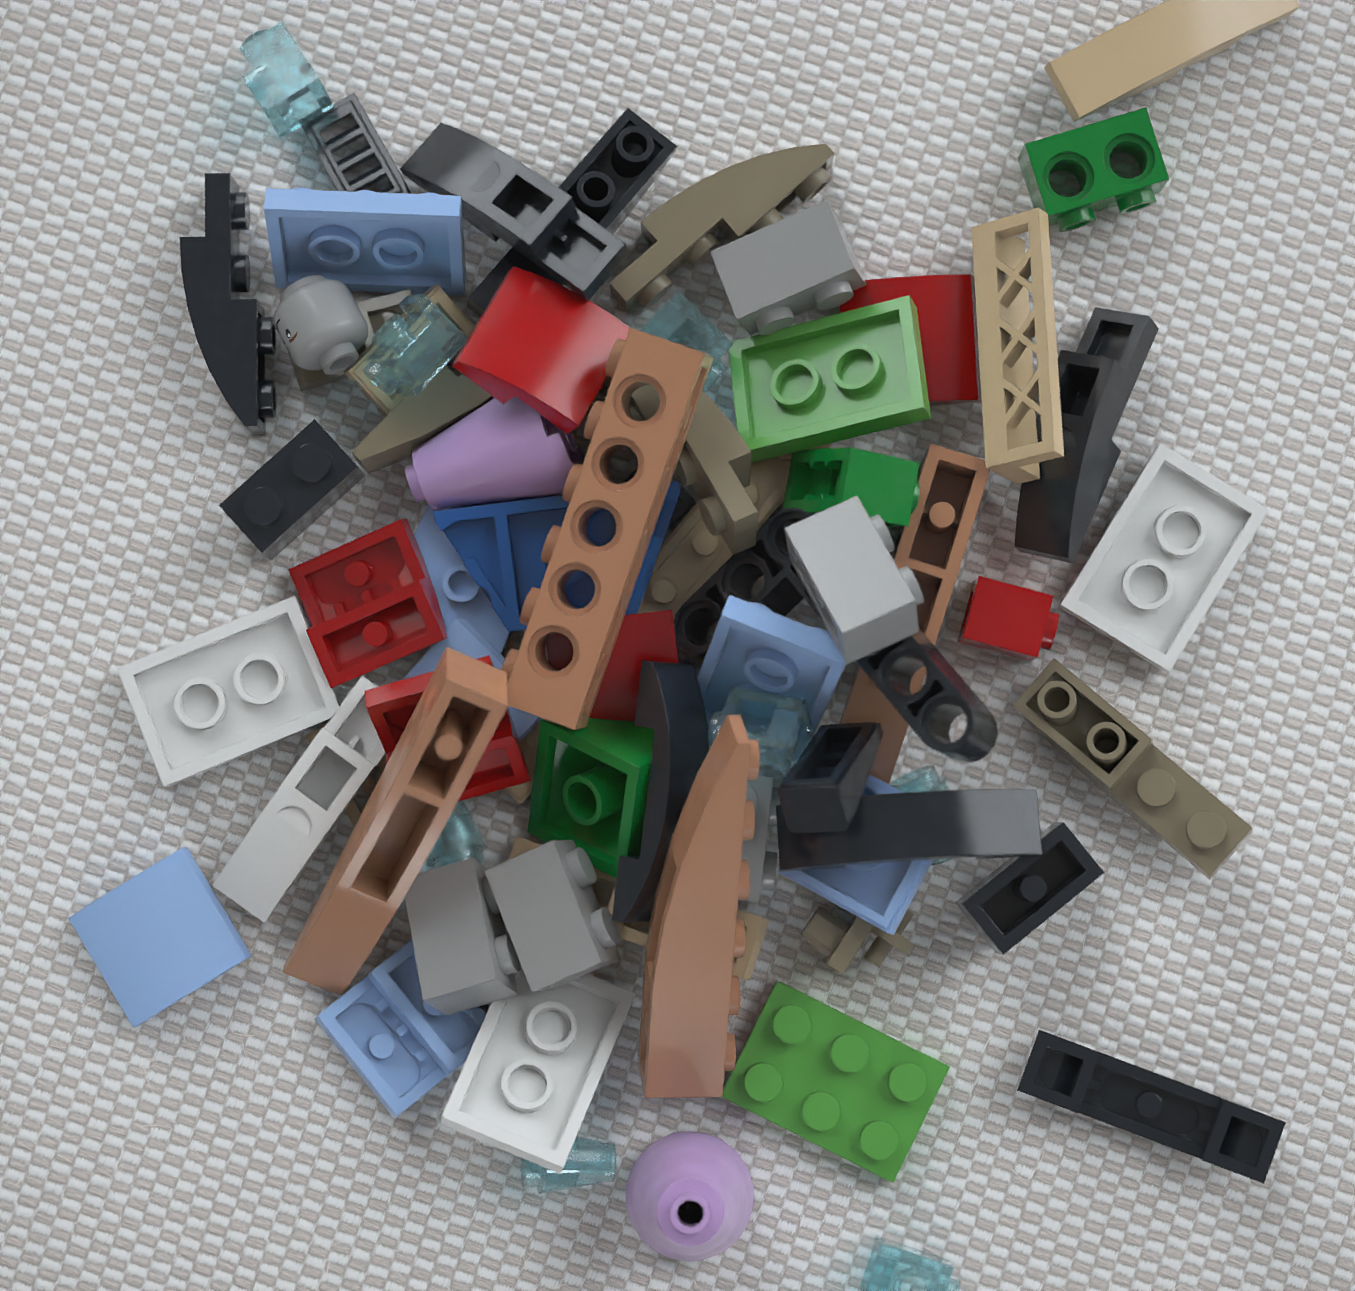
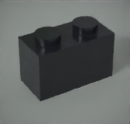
(292, 490)
(1029, 889)

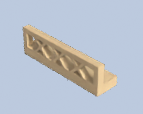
(1007, 345)

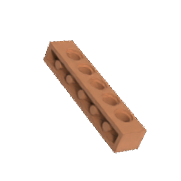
(679, 379)

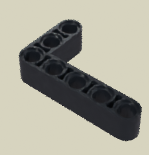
(890, 668)

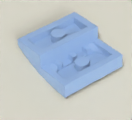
(159, 936)
(395, 1036)

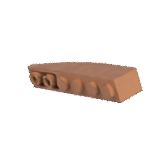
(933, 551)
(401, 820)
(697, 928)

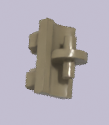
(843, 940)

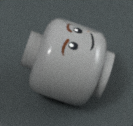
(320, 324)

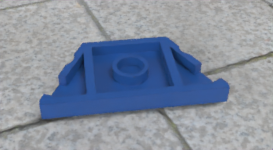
(506, 542)

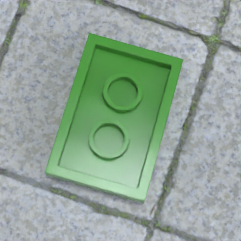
(830, 379)
(835, 1081)

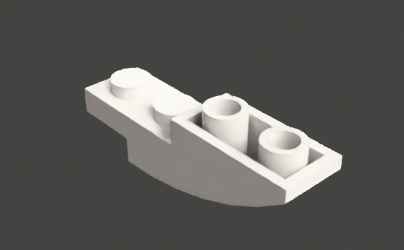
(304, 808)

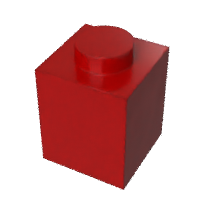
(1008, 619)

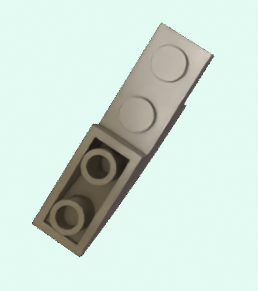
(729, 201)
(714, 463)
(1131, 769)

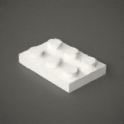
(1163, 558)
(229, 691)
(538, 1068)

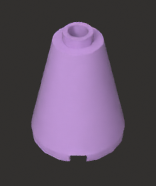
(493, 458)
(685, 1169)

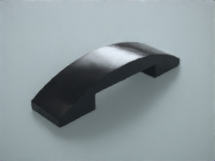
(675, 708)
(920, 828)
(1151, 1106)

